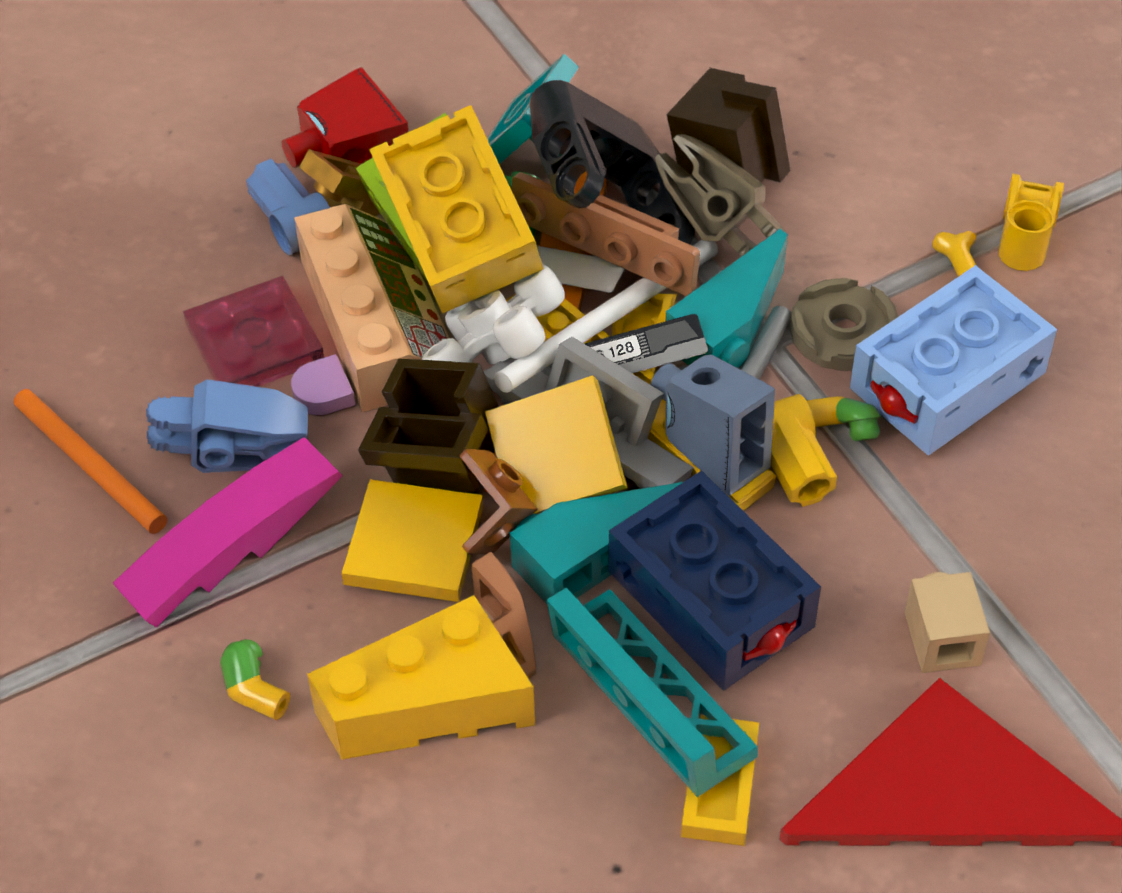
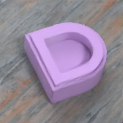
(322, 386)

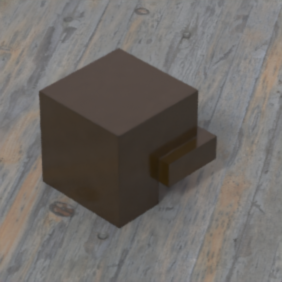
(735, 119)
(429, 422)

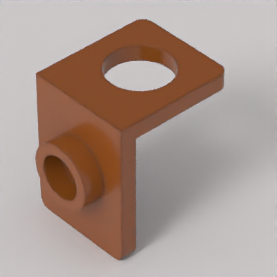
(504, 486)

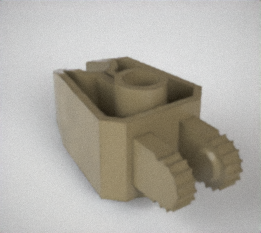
(716, 195)

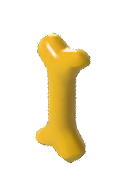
(956, 249)

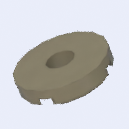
(835, 299)

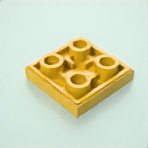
(559, 444)
(412, 540)

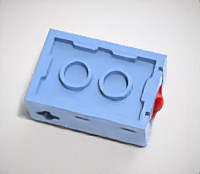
(952, 359)

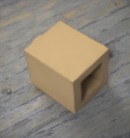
(946, 621)

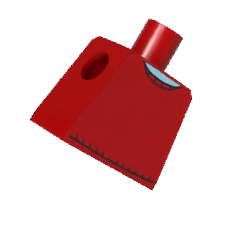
(345, 121)

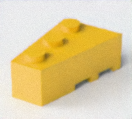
(422, 684)

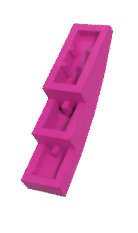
(225, 528)

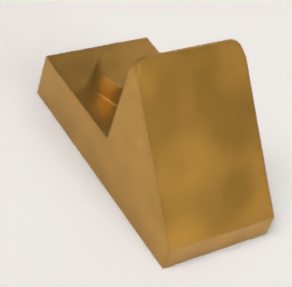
(337, 181)

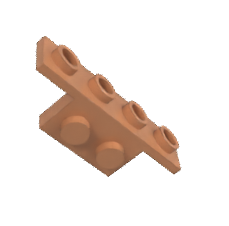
(612, 234)

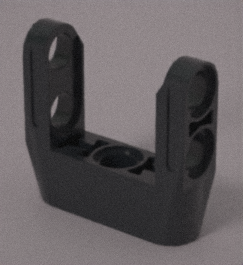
(603, 144)

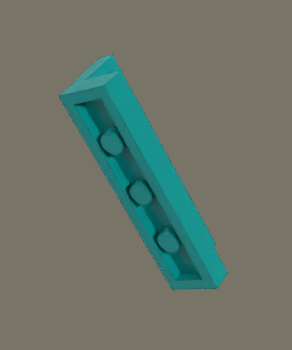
(643, 697)

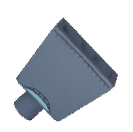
(719, 419)

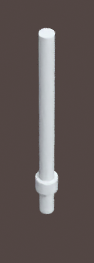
(588, 326)

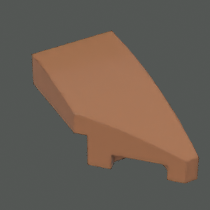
(503, 601)

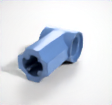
(281, 200)

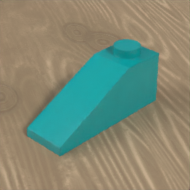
(736, 301)
(571, 540)

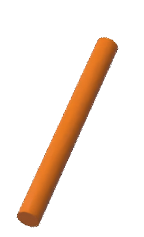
(90, 461)

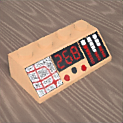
(367, 296)

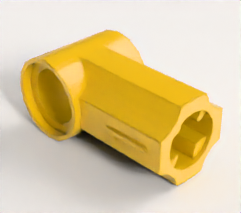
(797, 454)

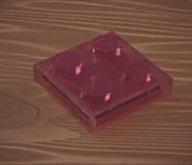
(254, 334)

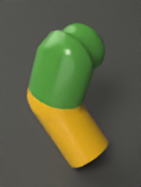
(844, 410)
(244, 681)

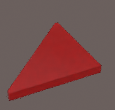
(954, 781)

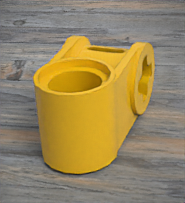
(1028, 222)

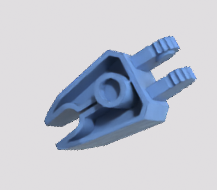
(226, 425)

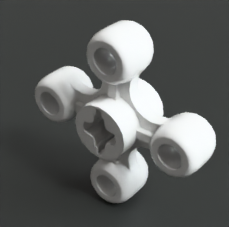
(500, 326)

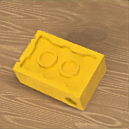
(457, 209)

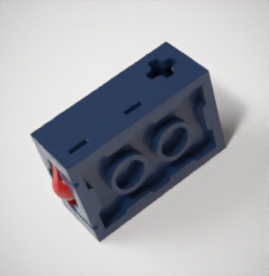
(713, 579)

